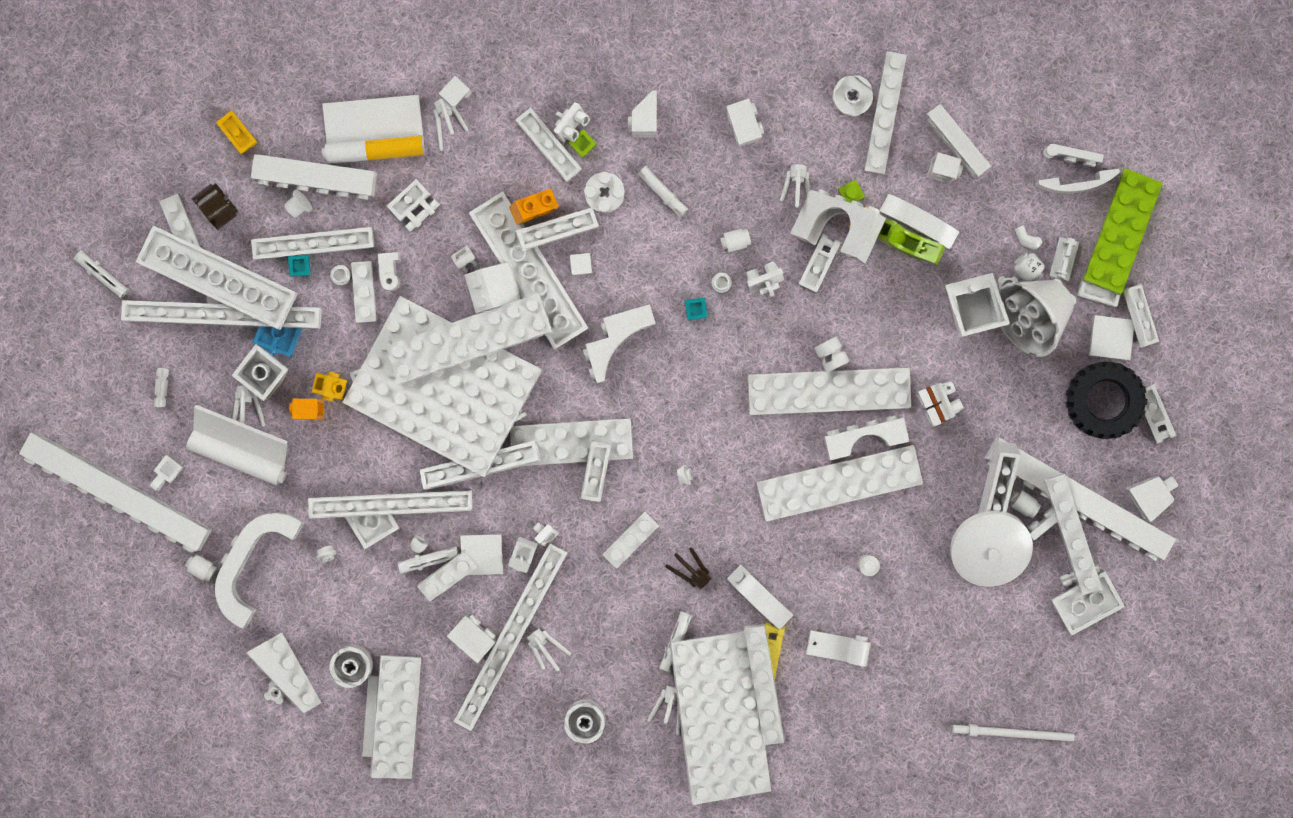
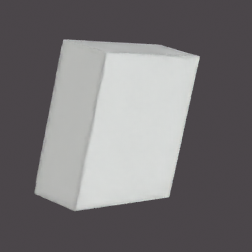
(581, 264)

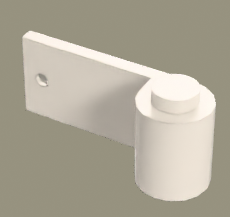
(839, 647)

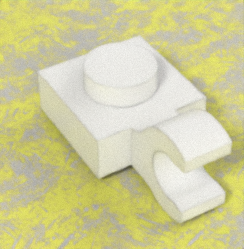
(167, 471)

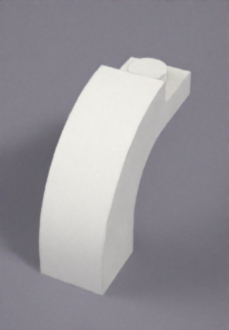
(760, 597)

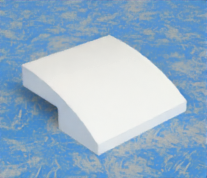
(485, 551)

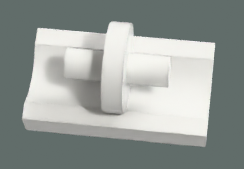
(568, 122)
(767, 282)

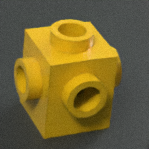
(329, 386)

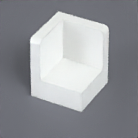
(455, 91)

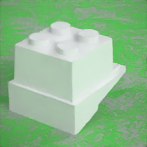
(976, 305)

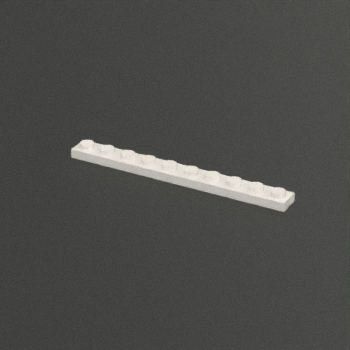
(211, 314)
(510, 636)

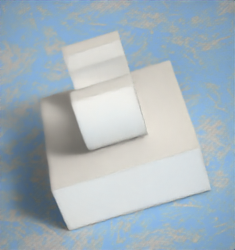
(463, 257)
(545, 534)

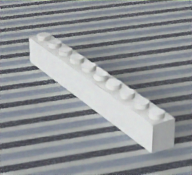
(115, 491)
(1096, 508)

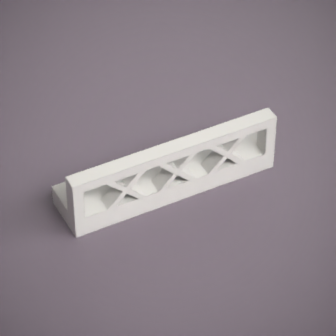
(957, 141)

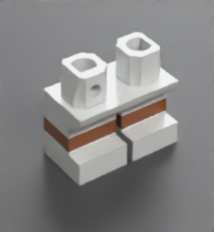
(945, 409)

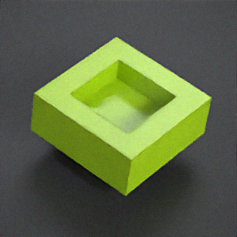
(583, 144)
(851, 192)

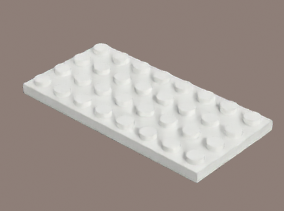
(719, 718)

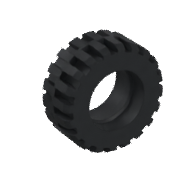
(1134, 400)

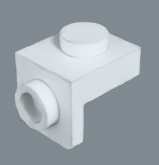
(522, 555)

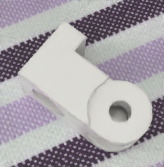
(387, 270)

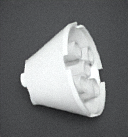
(1036, 314)

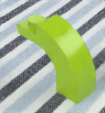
(909, 243)

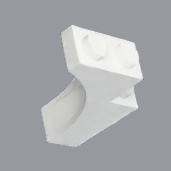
(618, 329)

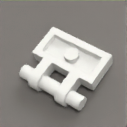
(408, 201)

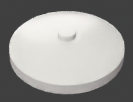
(991, 548)

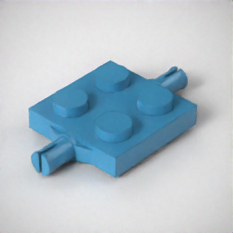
(278, 341)

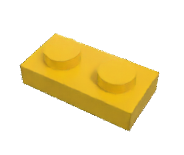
(237, 132)

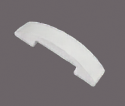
(1053, 184)
(919, 220)

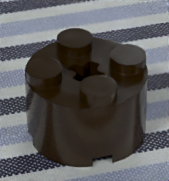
(214, 207)

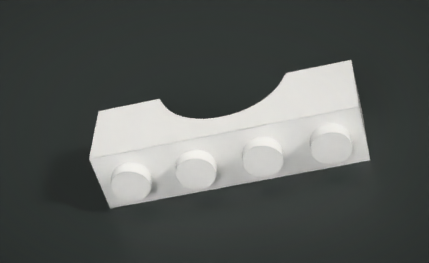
(840, 443)

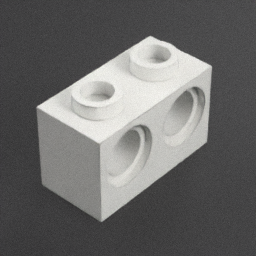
(944, 168)

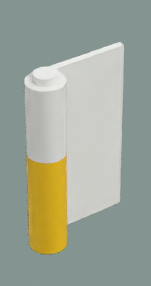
(373, 129)

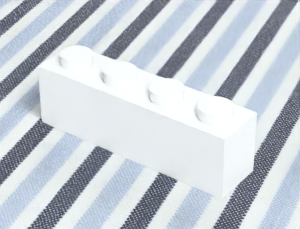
(1000, 477)

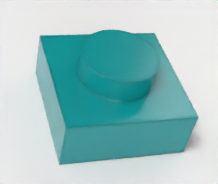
(299, 265)
(696, 309)

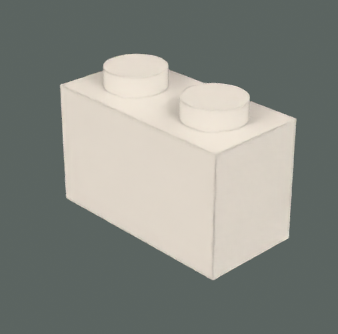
(744, 123)

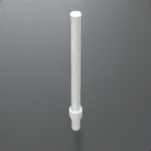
(974, 730)

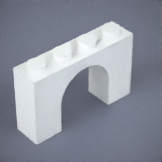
(821, 207)

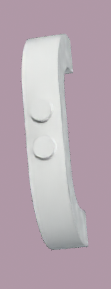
(233, 563)

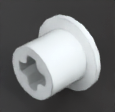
(297, 204)

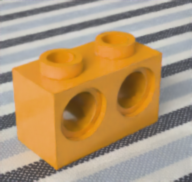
(533, 206)
(307, 409)

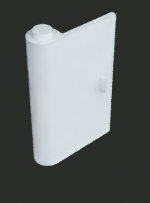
(238, 446)

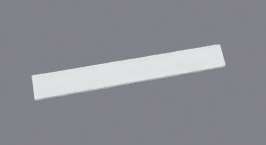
(390, 504)

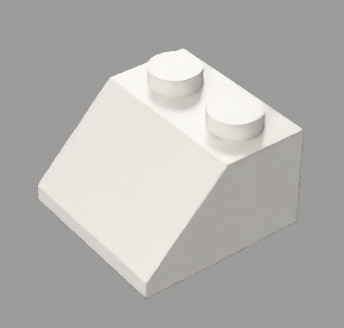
(644, 117)
(492, 287)
(260, 373)
(472, 637)

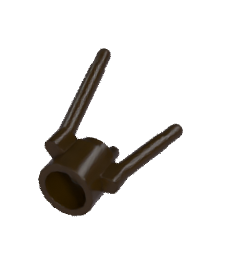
(699, 577)

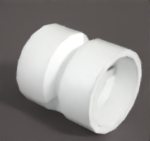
(831, 354)

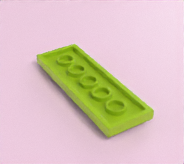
(1122, 231)

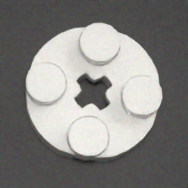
(851, 84)
(616, 192)

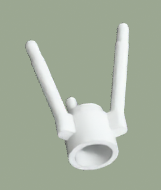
(445, 110)
(798, 174)
(244, 396)
(537, 640)
(671, 698)

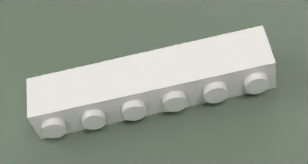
(313, 176)

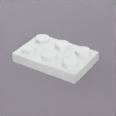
(1081, 611)

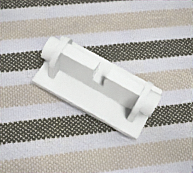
(1064, 258)

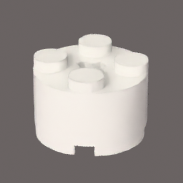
(341, 670)
(581, 732)

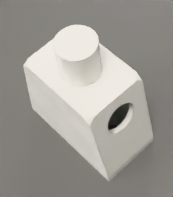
(1152, 496)

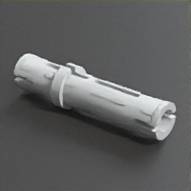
(663, 192)
(119, 289)
(420, 562)
(677, 635)

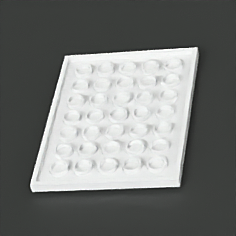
(454, 411)

